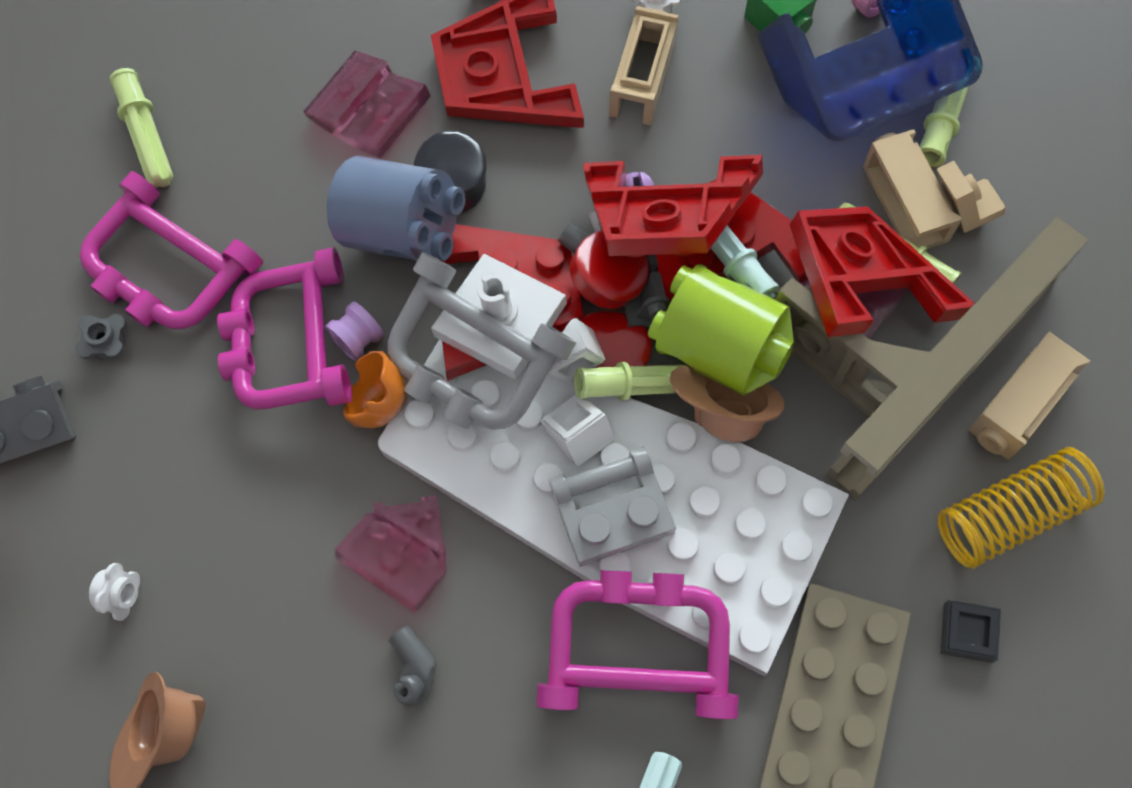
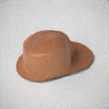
(724, 411)
(155, 732)

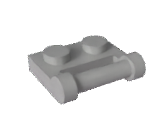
(617, 521)

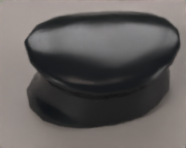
(460, 158)

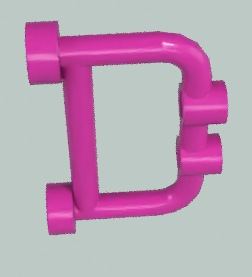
(143, 305)
(239, 326)
(666, 590)

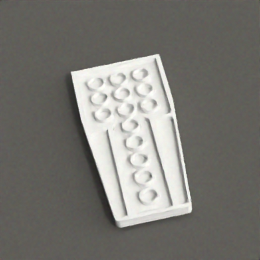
(739, 516)

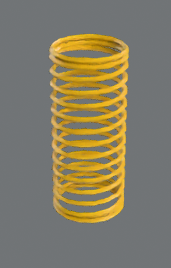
(1065, 484)

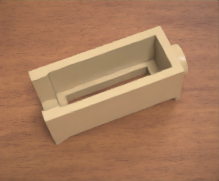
(654, 27)
(910, 190)
(1028, 396)

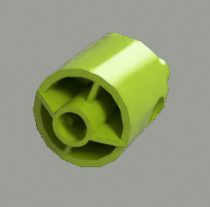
(724, 330)

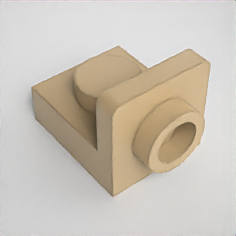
(970, 199)

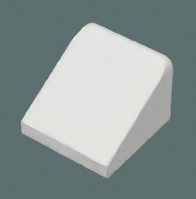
(585, 354)
(579, 429)

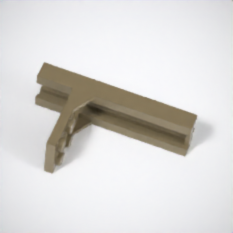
(914, 379)

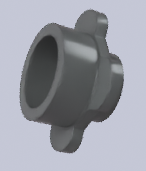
(107, 347)

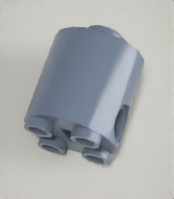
(393, 208)

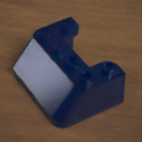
(908, 64)

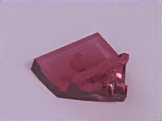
(398, 550)

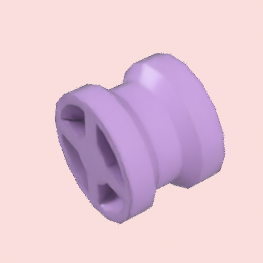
(354, 331)

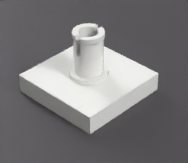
(508, 297)

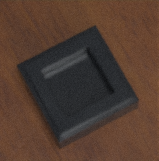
(970, 631)

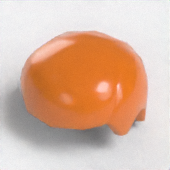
(377, 393)

